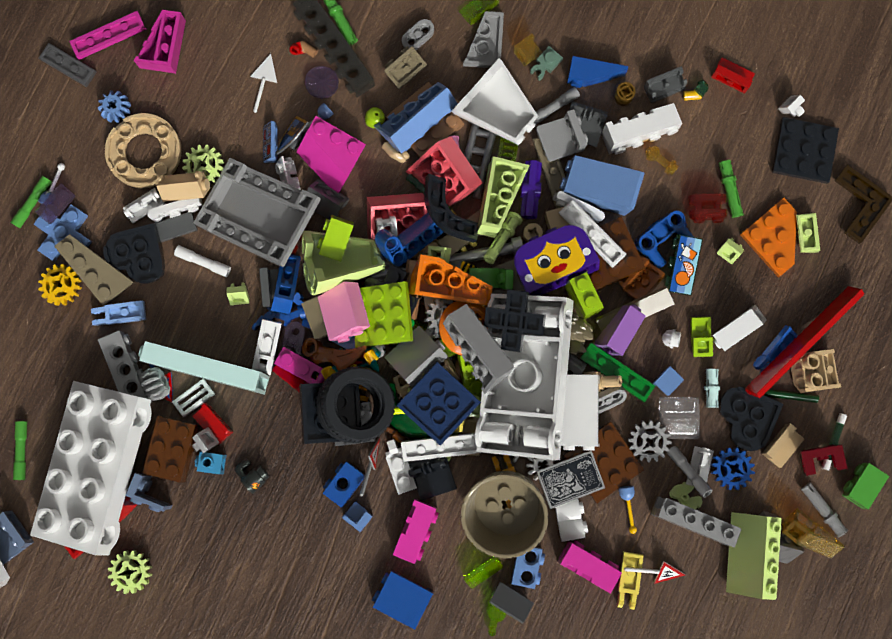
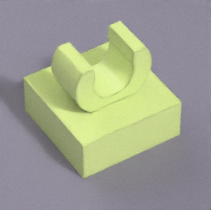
(730, 251)
(238, 295)

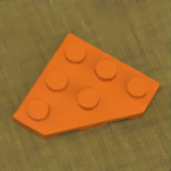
(774, 237)

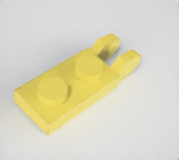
(629, 581)

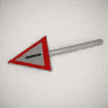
(372, 463)

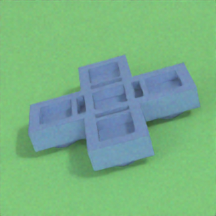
(61, 228)

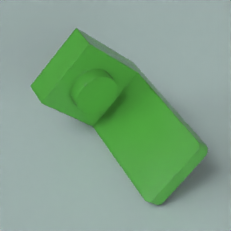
(495, 277)

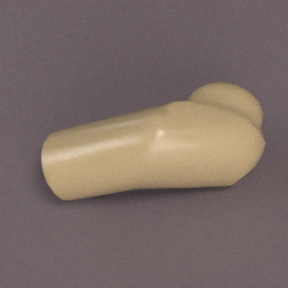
(393, 153)

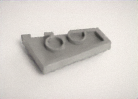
(487, 42)

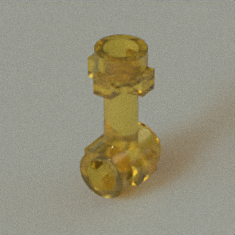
(653, 153)

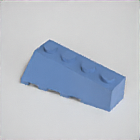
(417, 117)

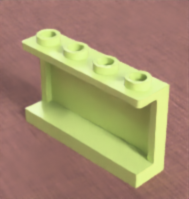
(755, 558)

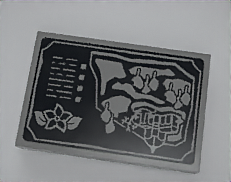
(570, 479)

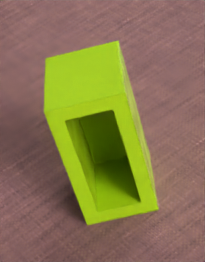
(335, 238)

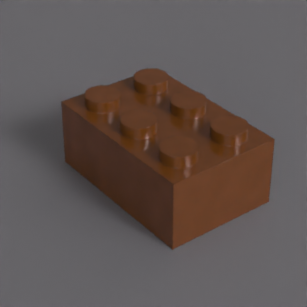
(170, 449)

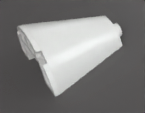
(498, 105)

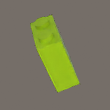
(584, 296)

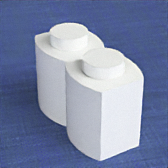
(570, 520)

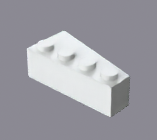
(641, 128)

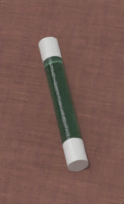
(835, 438)

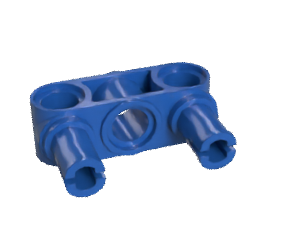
(658, 233)

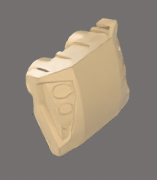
(815, 371)

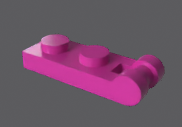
(299, 366)

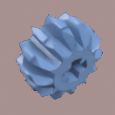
(111, 113)

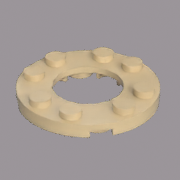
(129, 128)

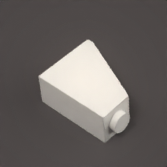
(739, 328)

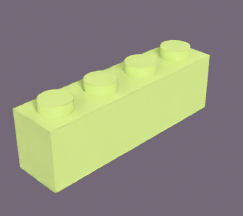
(499, 193)

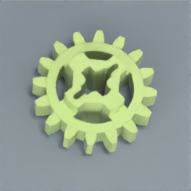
(206, 158)
(131, 580)

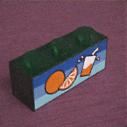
(683, 264)

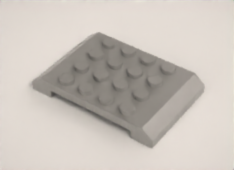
(256, 212)

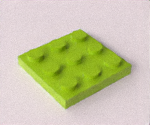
(387, 314)

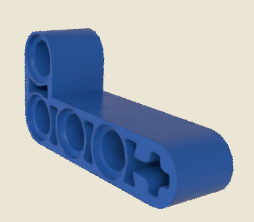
(409, 242)

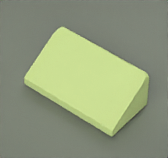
(808, 233)

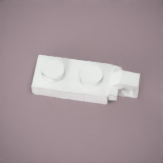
(399, 468)

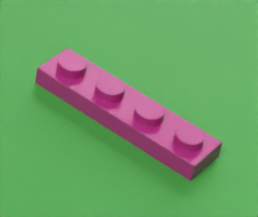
(107, 35)

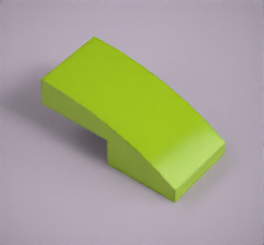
(701, 336)

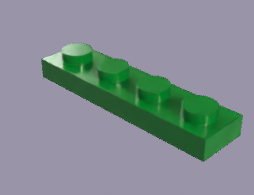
(610, 366)

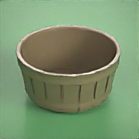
(500, 530)

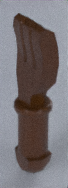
(396, 435)

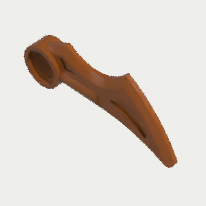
(339, 357)

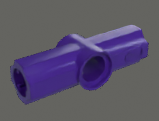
(531, 190)

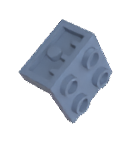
(139, 485)
(12, 536)

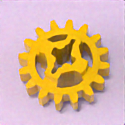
(55, 292)

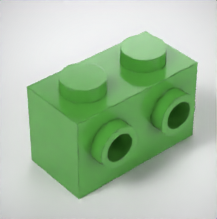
(865, 485)

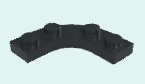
(441, 214)

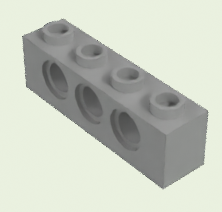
(110, 346)

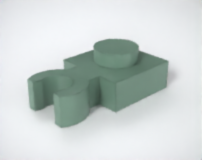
(547, 61)

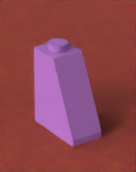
(620, 330)

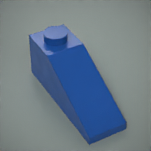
(590, 72)
(286, 285)

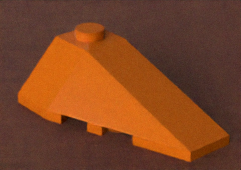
(441, 280)

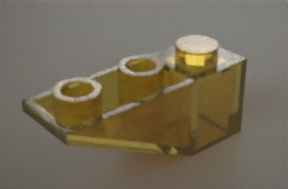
(810, 535)

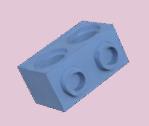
(522, 565)

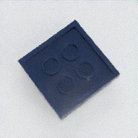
(438, 403)

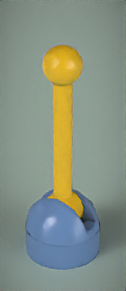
(627, 494)

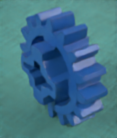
(727, 474)

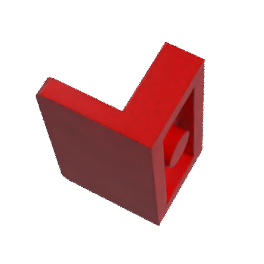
(733, 75)
(209, 418)

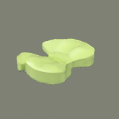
(681, 493)

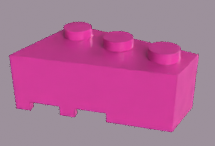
(163, 44)
(416, 531)
(589, 566)

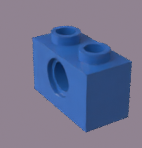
(337, 494)

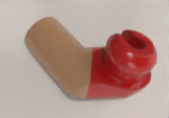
(303, 47)

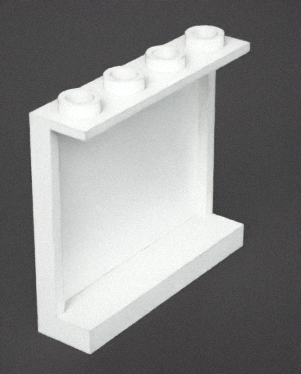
(581, 412)

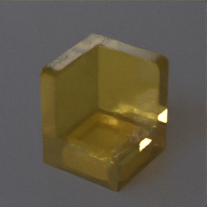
(527, 50)

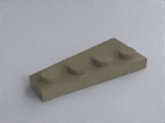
(93, 270)

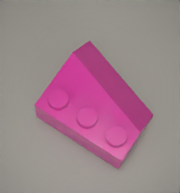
(330, 152)

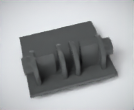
(591, 121)

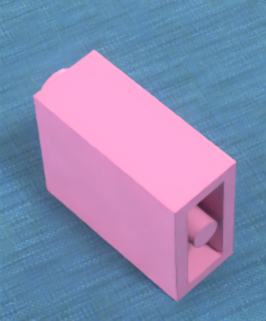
(343, 312)

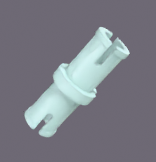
(712, 388)

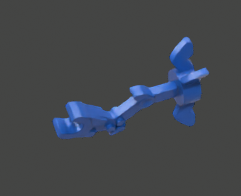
(270, 315)

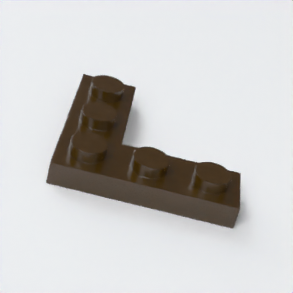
(875, 201)

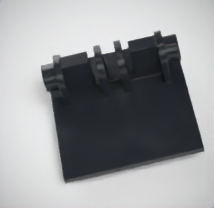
(432, 477)

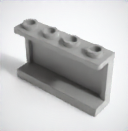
(696, 521)

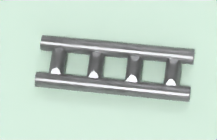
(486, 153)

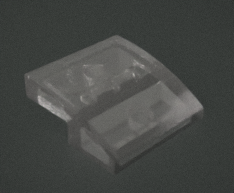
(680, 417)

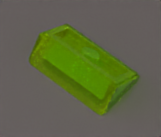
(476, 9)
(483, 572)

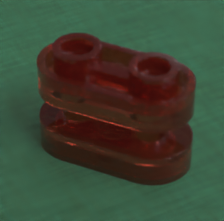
(699, 215)

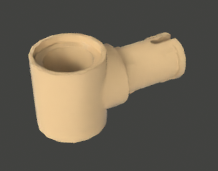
(607, 381)

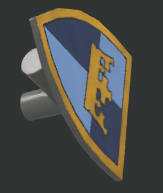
(293, 135)

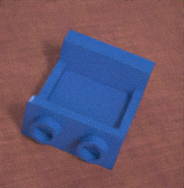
(402, 599)

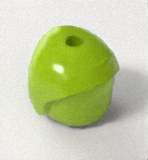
(374, 116)

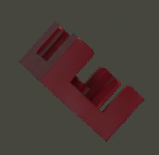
(821, 453)

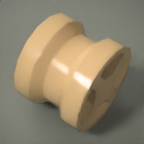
(533, 227)

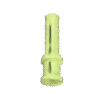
(506, 232)

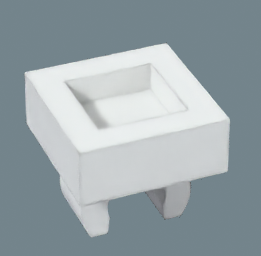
(792, 106)

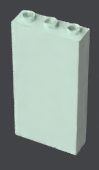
(204, 367)

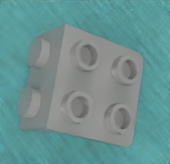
(562, 136)

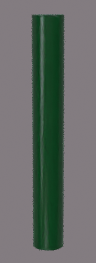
(792, 395)

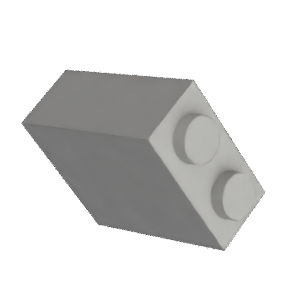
(417, 356)

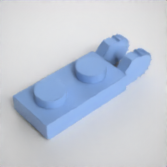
(120, 313)

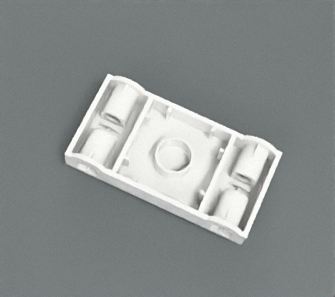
(527, 406)
(91, 469)

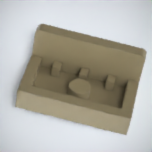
(405, 67)

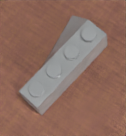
(478, 347)

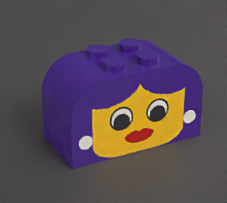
(554, 259)

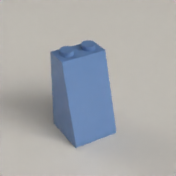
(602, 184)

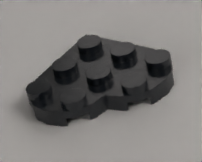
(137, 252)
(750, 418)

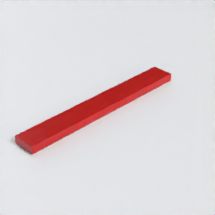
(804, 342)

